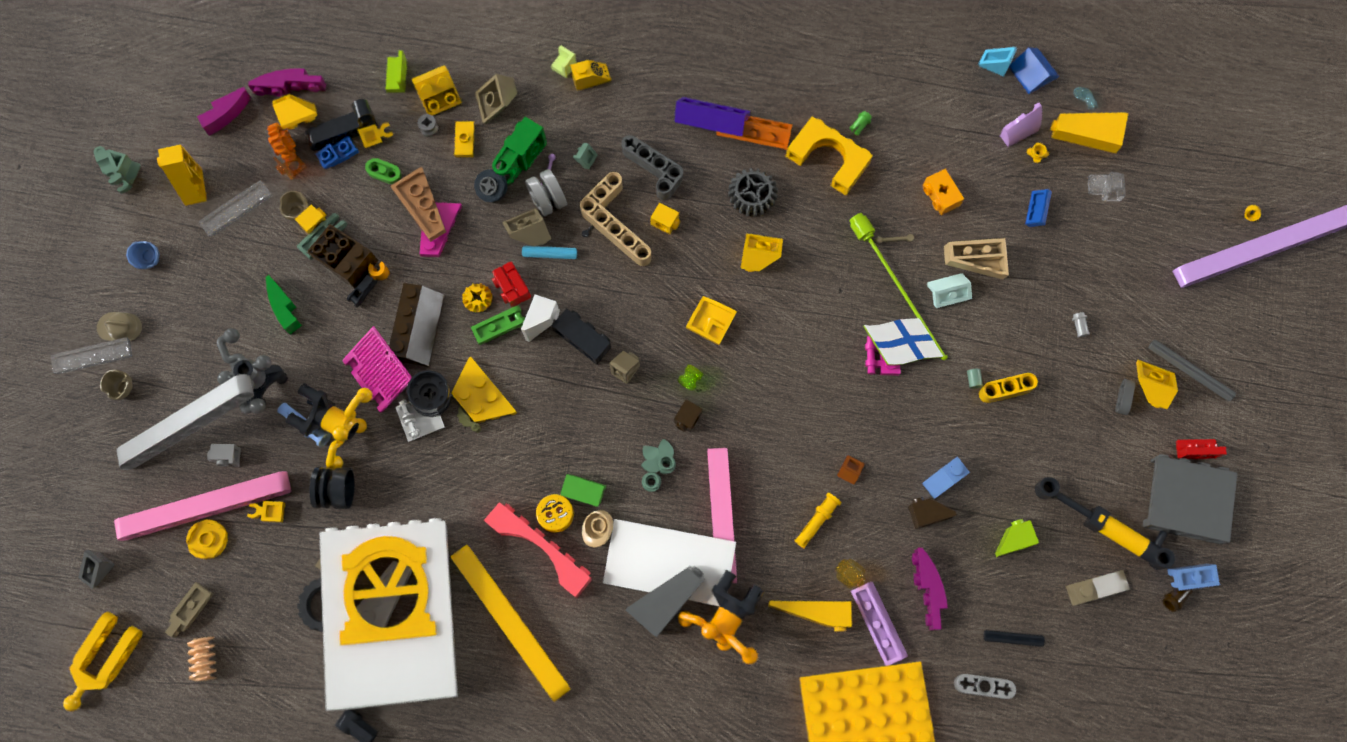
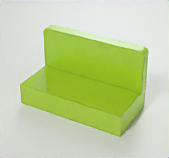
(396, 73)

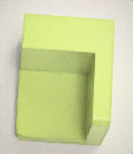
(563, 62)

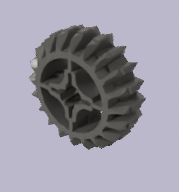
(764, 184)

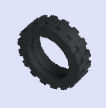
(305, 604)

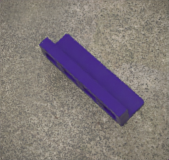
(711, 116)

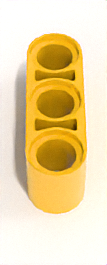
(1014, 382)

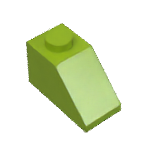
(1017, 537)

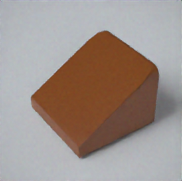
(850, 469)

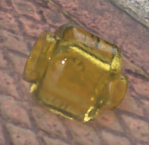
(850, 573)

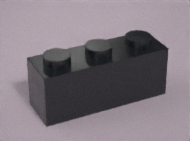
(582, 335)

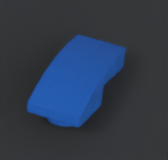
(336, 154)

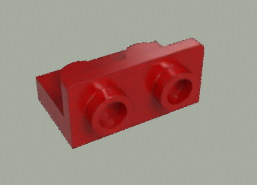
(1199, 449)

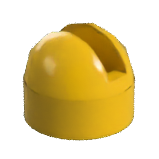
(1256, 215)

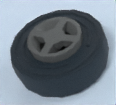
(485, 189)

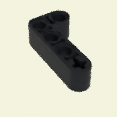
(337, 129)

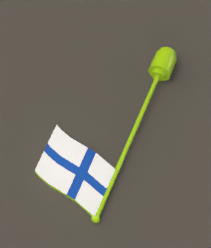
(901, 339)

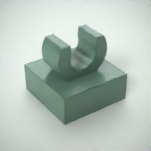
(585, 156)

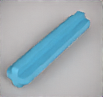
(549, 252)

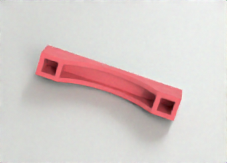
(508, 524)

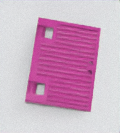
(377, 368)

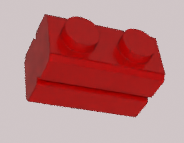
(511, 284)

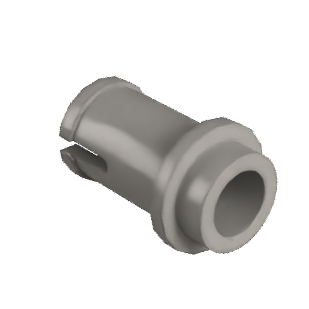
(1081, 324)

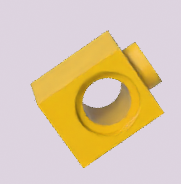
(310, 218)
(665, 218)

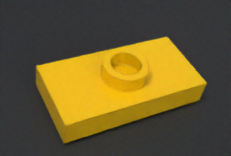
(464, 139)

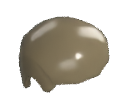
(292, 204)
(116, 384)

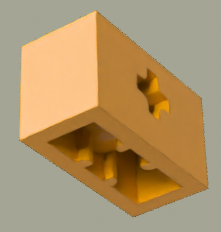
(943, 192)

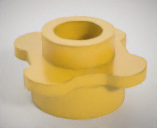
(1038, 147)

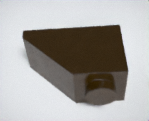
(929, 512)

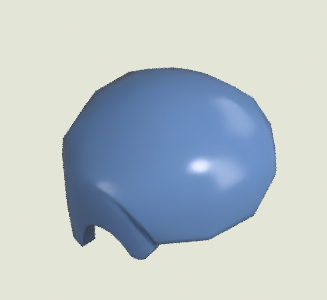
(143, 255)

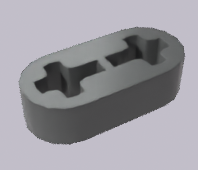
(1125, 396)

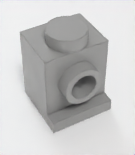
(224, 454)

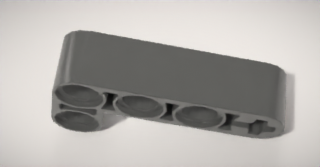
(649, 164)

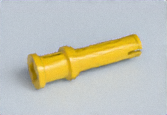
(822, 513)

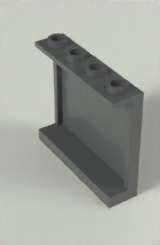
(1191, 499)

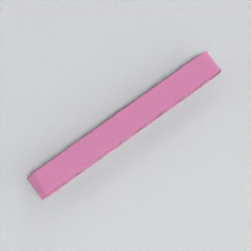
(202, 506)

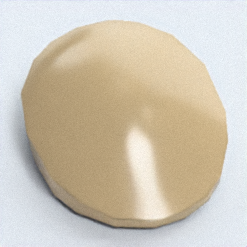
(597, 528)

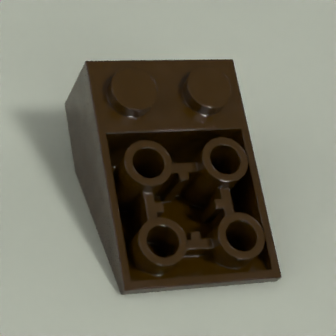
(342, 256)

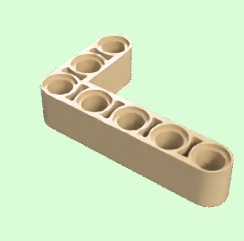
(612, 223)

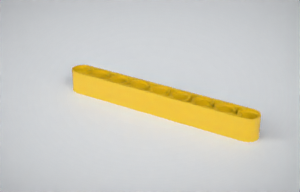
(510, 623)

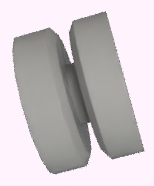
(546, 192)

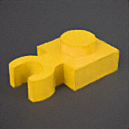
(372, 135)
(270, 511)

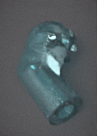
(1085, 95)

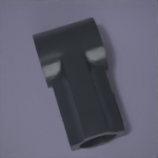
(354, 725)

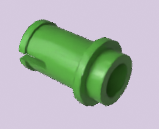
(863, 119)

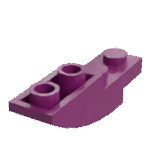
(281, 81)
(928, 579)

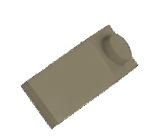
(624, 366)

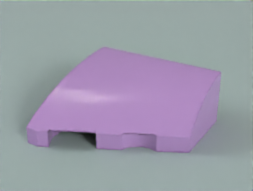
(1022, 126)

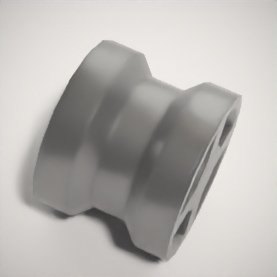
(430, 129)

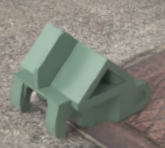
(118, 167)

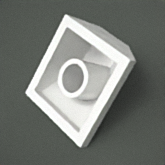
(539, 317)

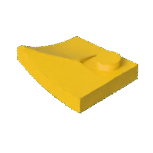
(711, 320)

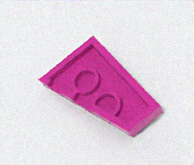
(448, 213)

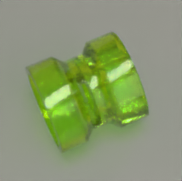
(690, 377)

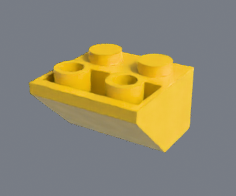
(436, 90)

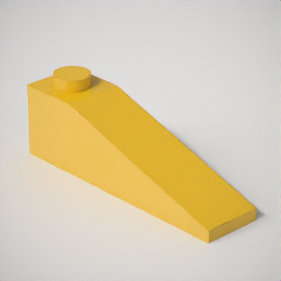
(829, 614)

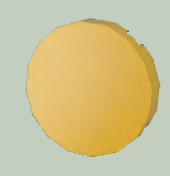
(207, 539)

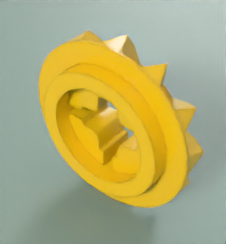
(477, 305)

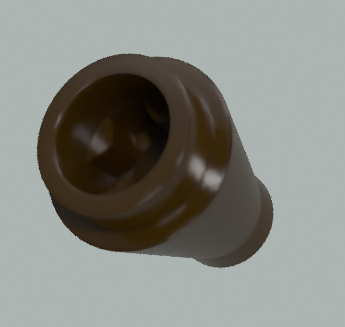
(1176, 599)

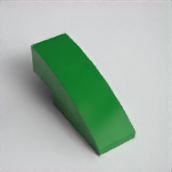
(282, 306)

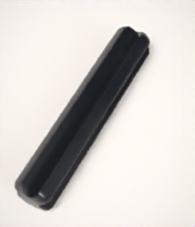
(1014, 638)

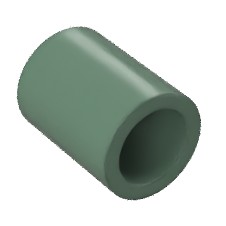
(975, 378)

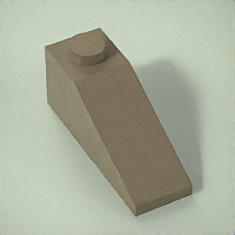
(1097, 587)

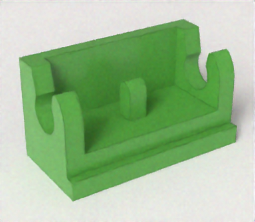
(583, 490)

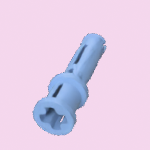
(319, 436)

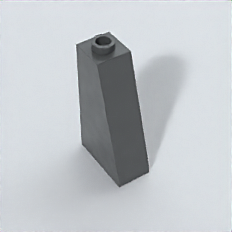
(664, 602)

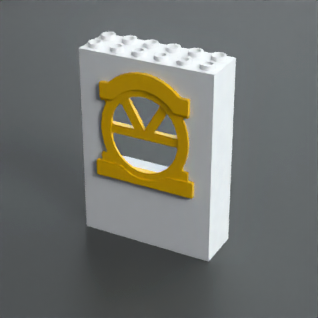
(398, 662)

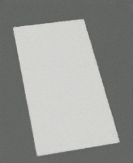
(648, 556)

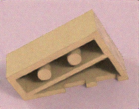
(979, 256)

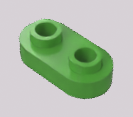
(385, 171)

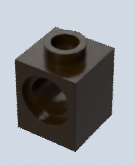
(687, 416)

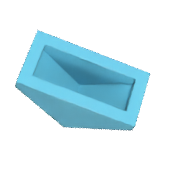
(997, 59)

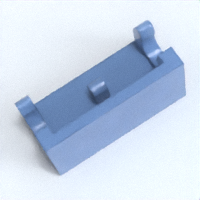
(1194, 576)

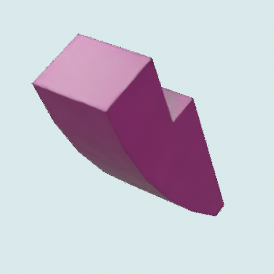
(224, 111)

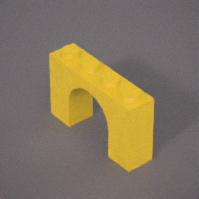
(818, 134)

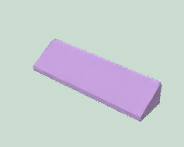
(879, 623)

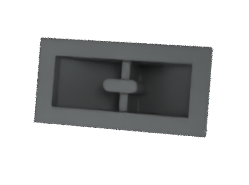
(94, 568)

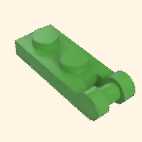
(498, 325)

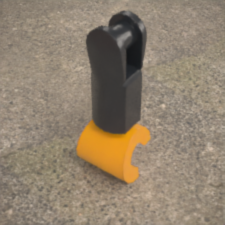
(368, 283)

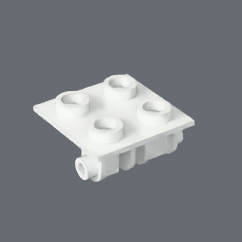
(415, 424)

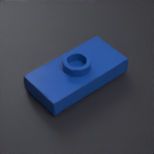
(1038, 208)

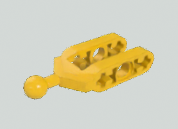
(88, 651)

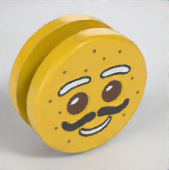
(555, 513)

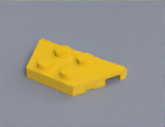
(479, 395)

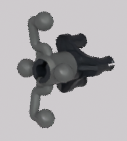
(260, 372)

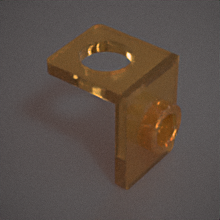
(284, 168)

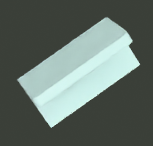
(950, 290)

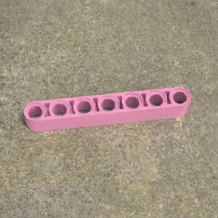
(721, 497)

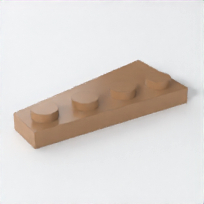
(419, 202)

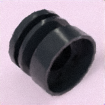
(420, 388)
(332, 488)

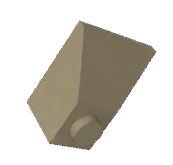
(495, 96)
(528, 228)

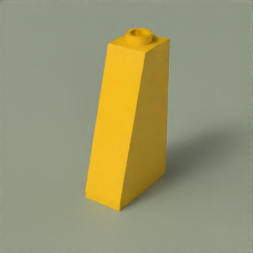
(1092, 130)

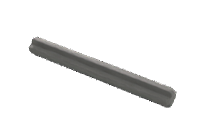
(1192, 370)

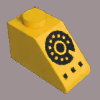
(589, 74)

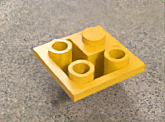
(293, 110)

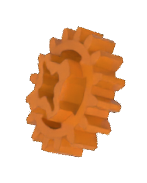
(282, 142)

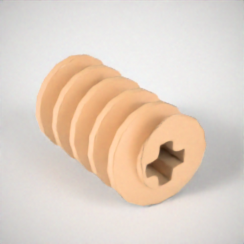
(201, 659)

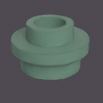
(647, 477)

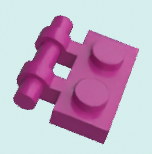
(871, 363)

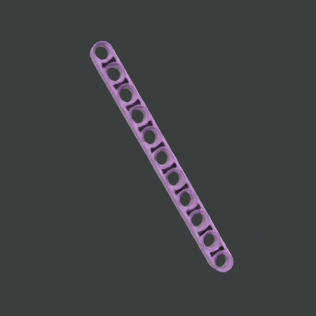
(1261, 247)

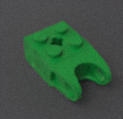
(520, 149)

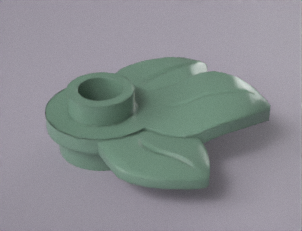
(657, 456)

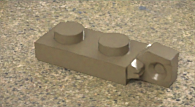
(188, 609)

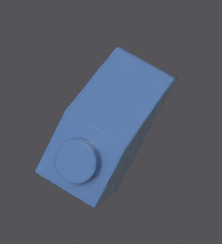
(945, 477)

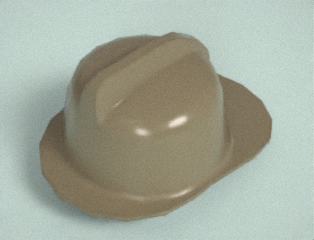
(119, 325)

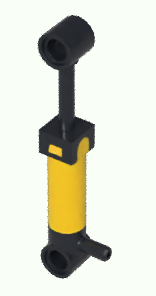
(1100, 520)

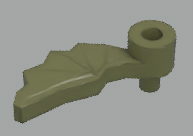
(466, 421)

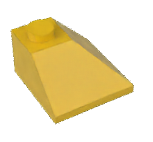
(760, 252)
(1157, 383)

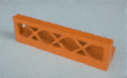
(764, 132)

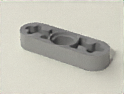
(1000, 683)

